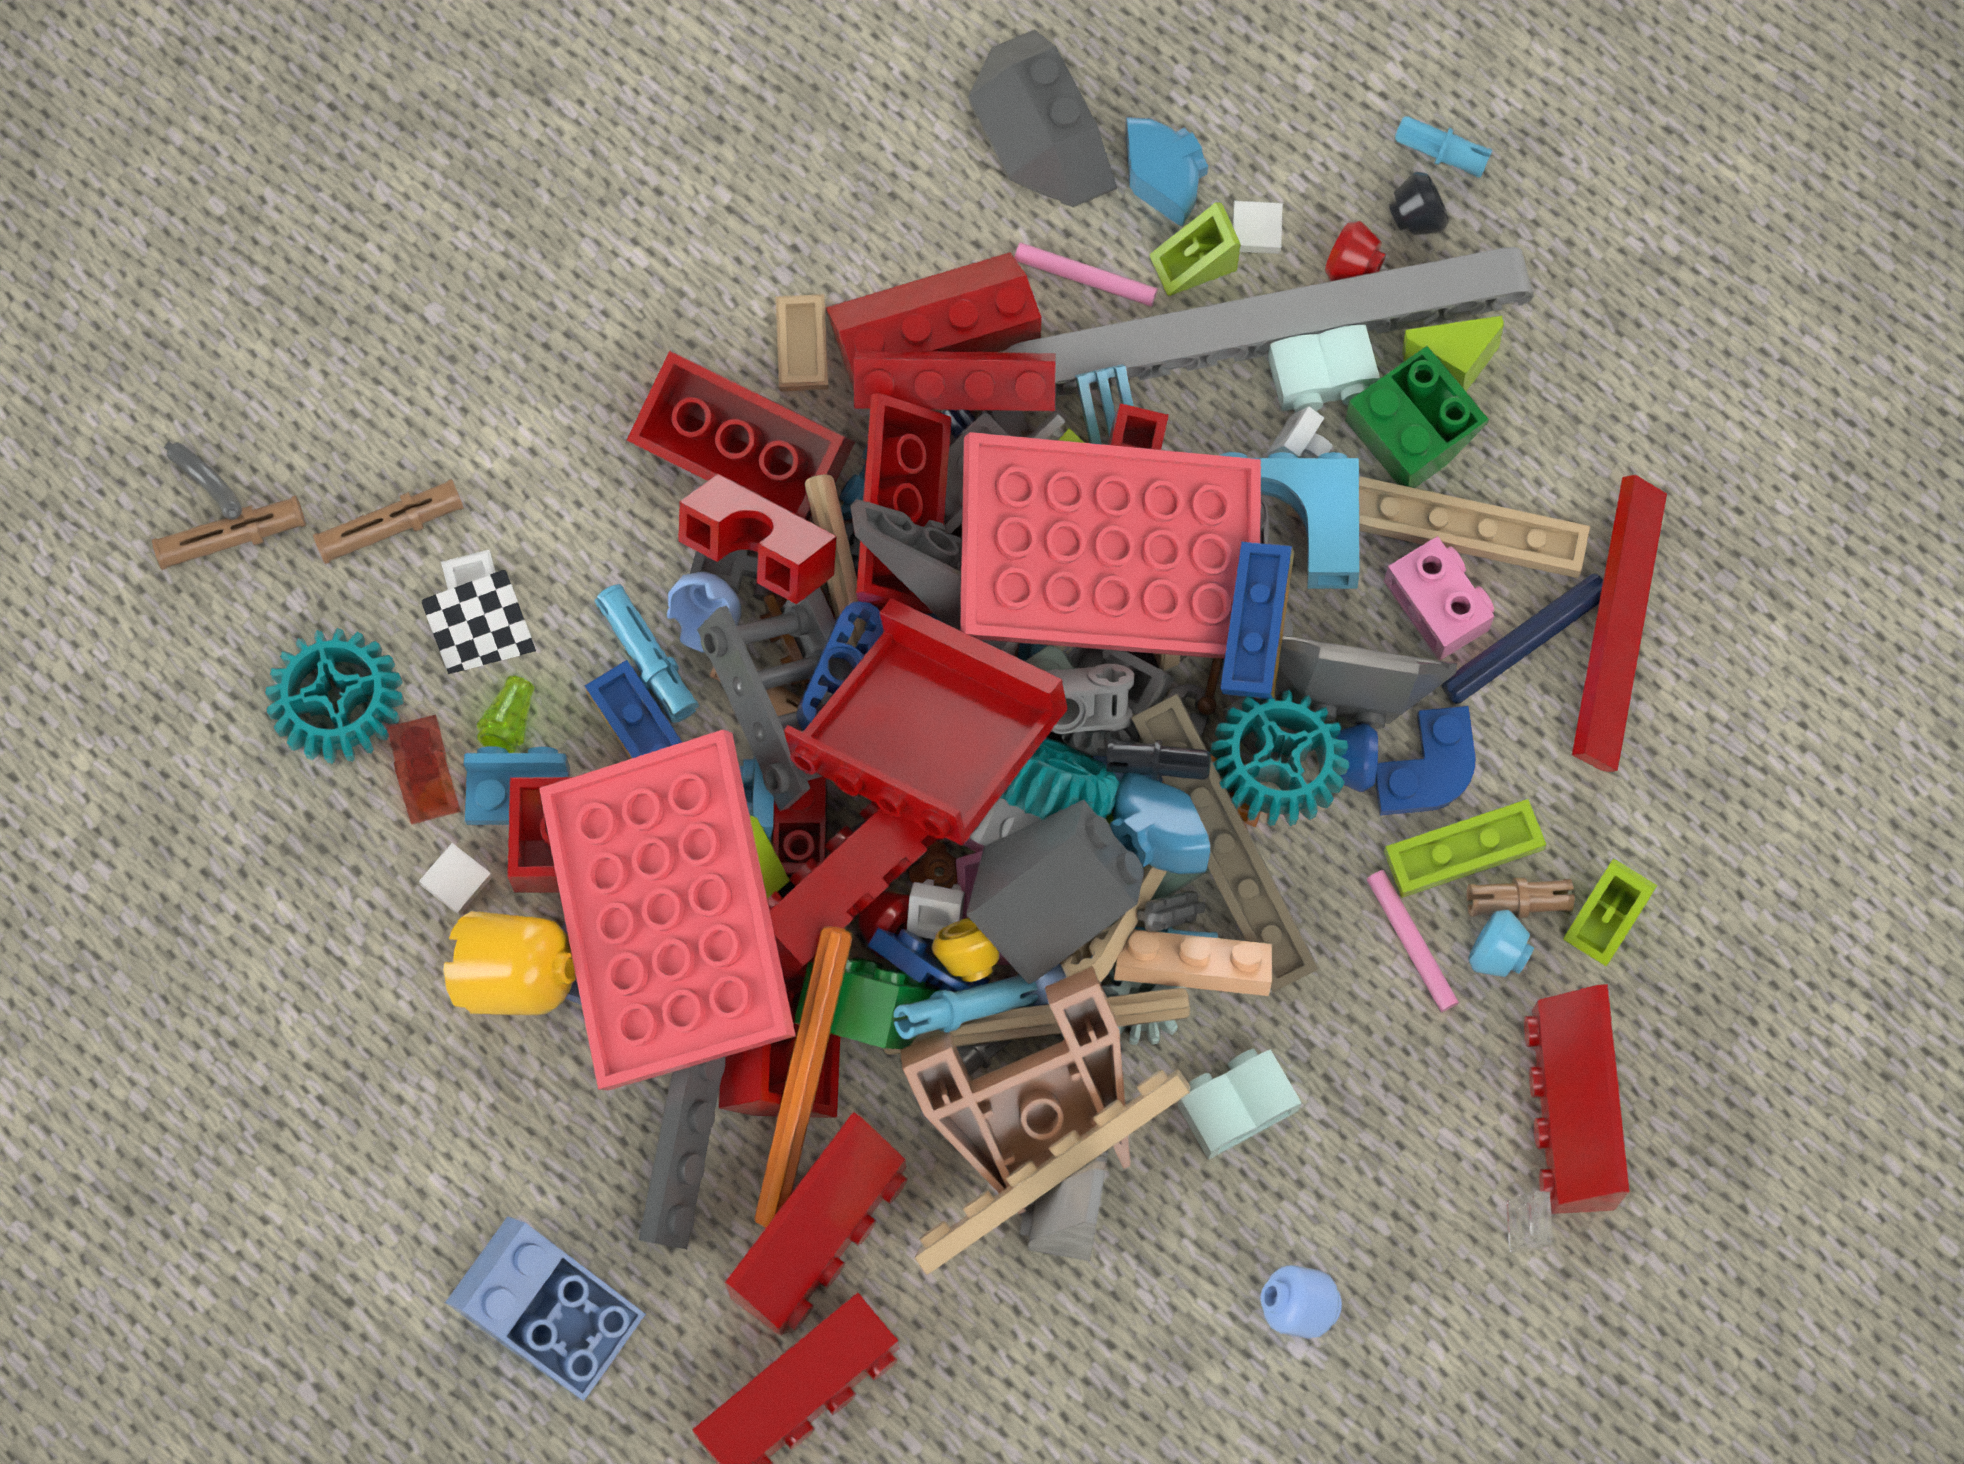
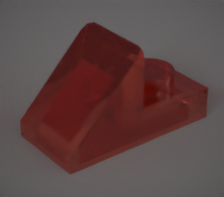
(423, 769)

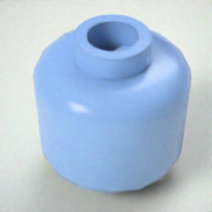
(1300, 1301)

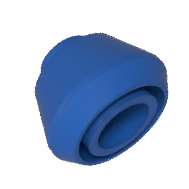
(1362, 756)

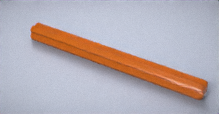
(803, 1072)

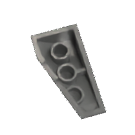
(918, 555)

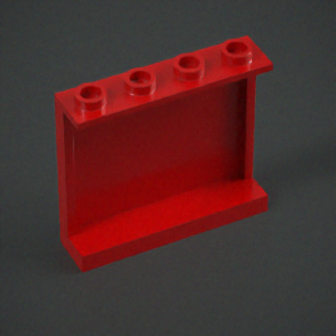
(930, 724)

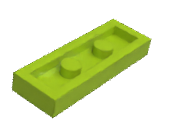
(1464, 848)

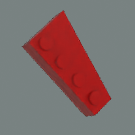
(843, 883)

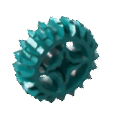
(353, 689)
(1059, 778)
(1294, 793)

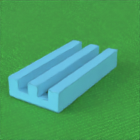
(1101, 377)

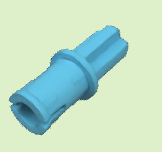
(1443, 146)

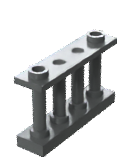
(746, 688)

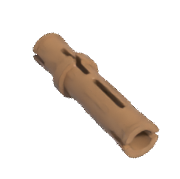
(388, 521)
(227, 533)

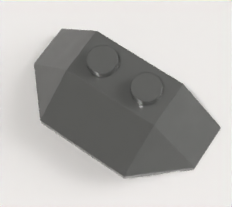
(1040, 122)
(1357, 681)

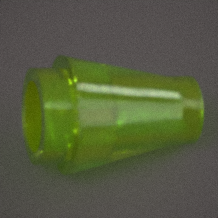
(507, 715)

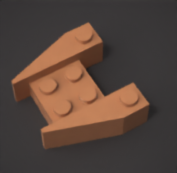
(1033, 1101)

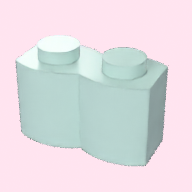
(1322, 367)
(1238, 1102)

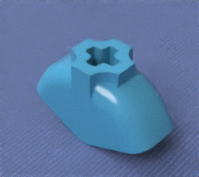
(1164, 166)
(1160, 825)

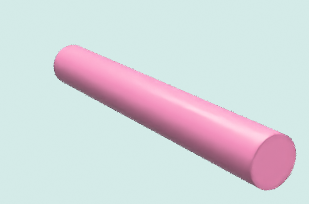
(1085, 274)
(1412, 941)

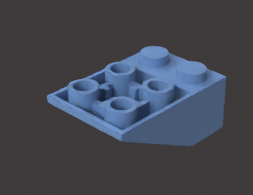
(545, 1307)

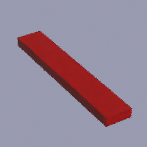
(1619, 624)

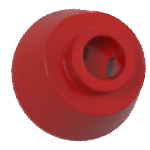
(1355, 253)
(886, 912)

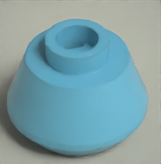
(1501, 946)

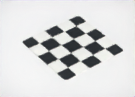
(478, 623)

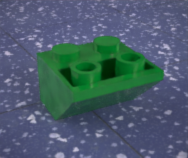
(1415, 418)
(869, 1002)

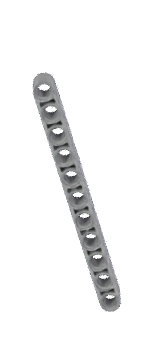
(1249, 325)

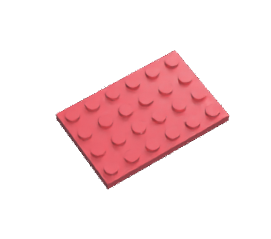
(1103, 544)
(666, 911)

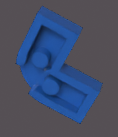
(1442, 772)
(908, 954)

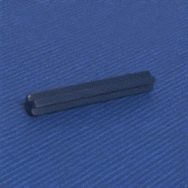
(1524, 639)

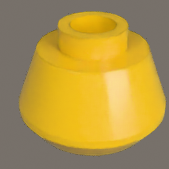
(965, 950)

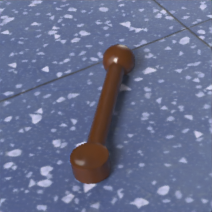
(1207, 705)

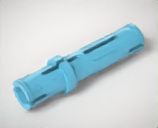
(656, 669)
(948, 1010)

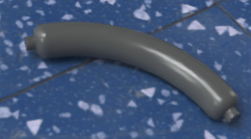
(206, 478)

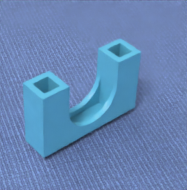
(1327, 500)

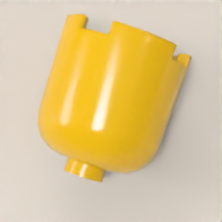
(508, 964)

